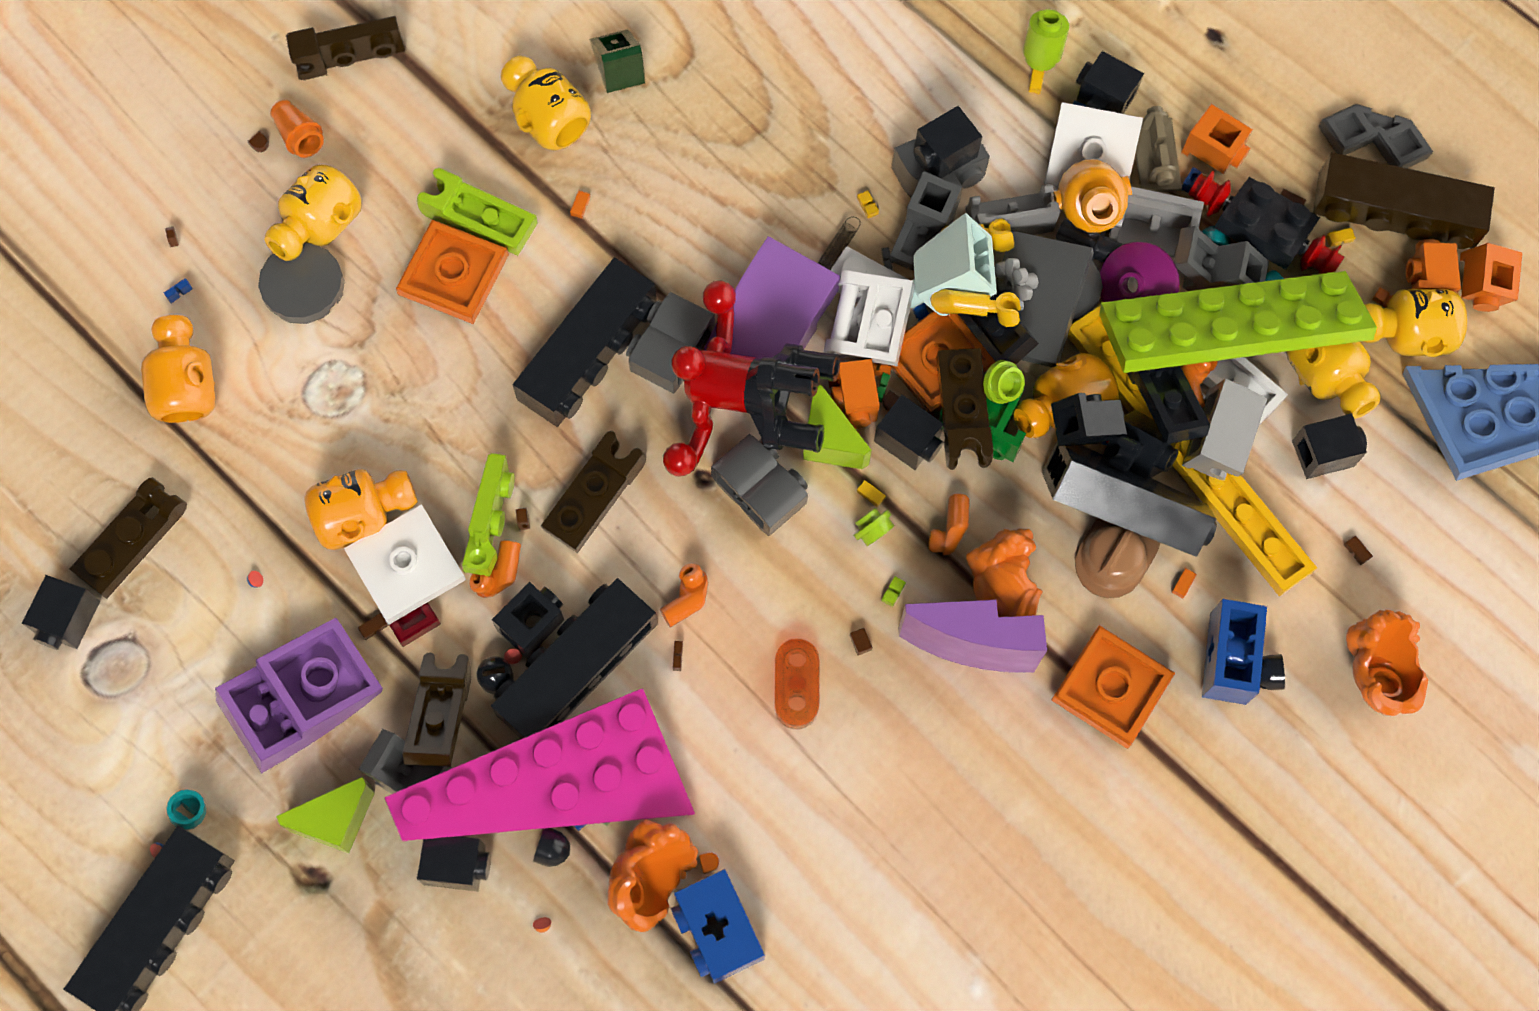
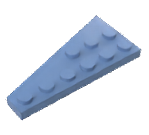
(1479, 414)

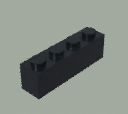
(586, 343)
(576, 661)
(151, 924)

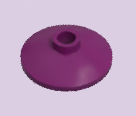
(1144, 262)

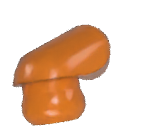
(691, 595)

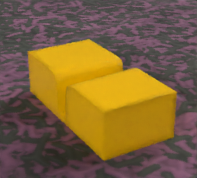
(1036, 81)
(866, 202)
(1337, 237)
(871, 493)

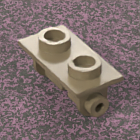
(1157, 153)

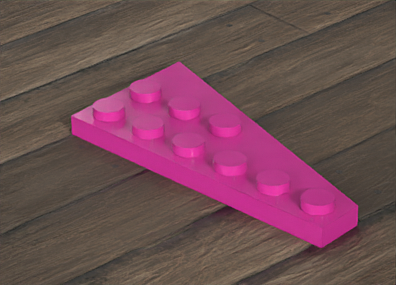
(575, 773)

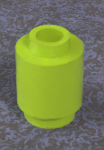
(1045, 39)

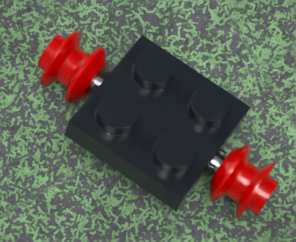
(1268, 222)

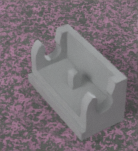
(1025, 214)
(1156, 219)
(1234, 424)

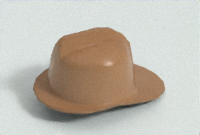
(1113, 559)

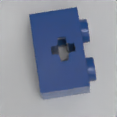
(1234, 652)
(717, 899)

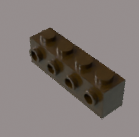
(1403, 201)

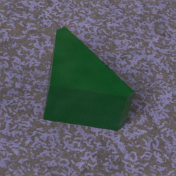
(619, 60)

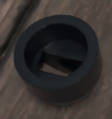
(1272, 673)
(492, 682)
(552, 848)

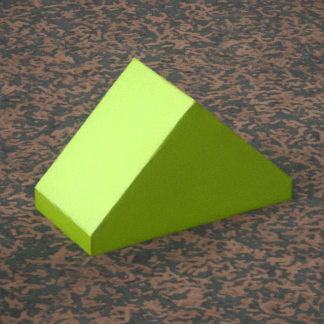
(841, 440)
(332, 817)

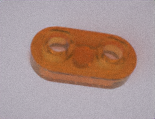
(796, 682)

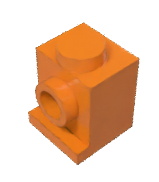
(1218, 140)
(1434, 266)
(1491, 276)
(856, 392)

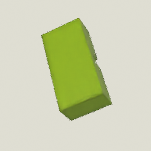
(893, 592)

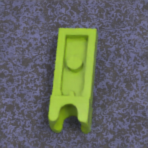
(477, 212)

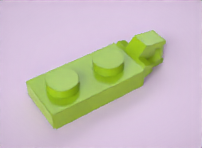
(487, 516)

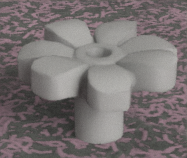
(1015, 280)

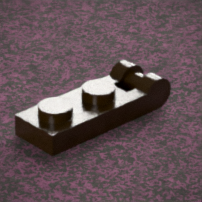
(128, 538)

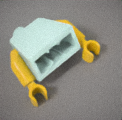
(958, 271)

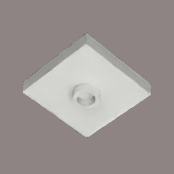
(1092, 135)
(405, 564)

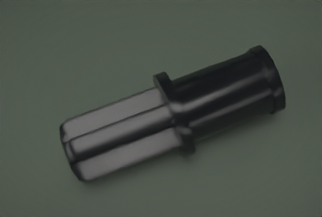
(1101, 245)

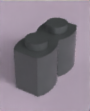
(672, 326)
(760, 484)

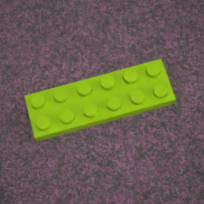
(1236, 321)

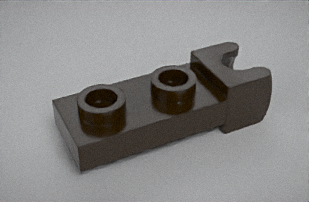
(343, 46)
(964, 405)
(593, 493)
(437, 712)

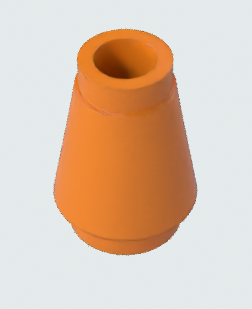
(297, 129)

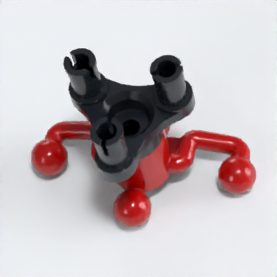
(745, 385)

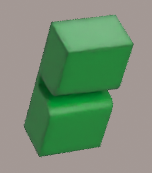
(883, 386)

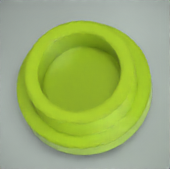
(1003, 382)
(873, 526)

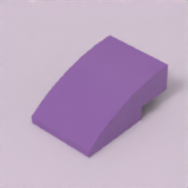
(779, 301)
(975, 635)
(297, 694)

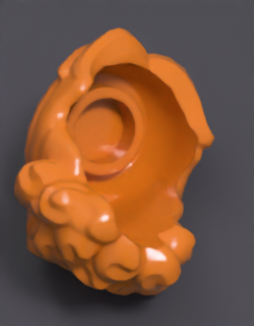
(1001, 573)
(1388, 662)
(649, 872)

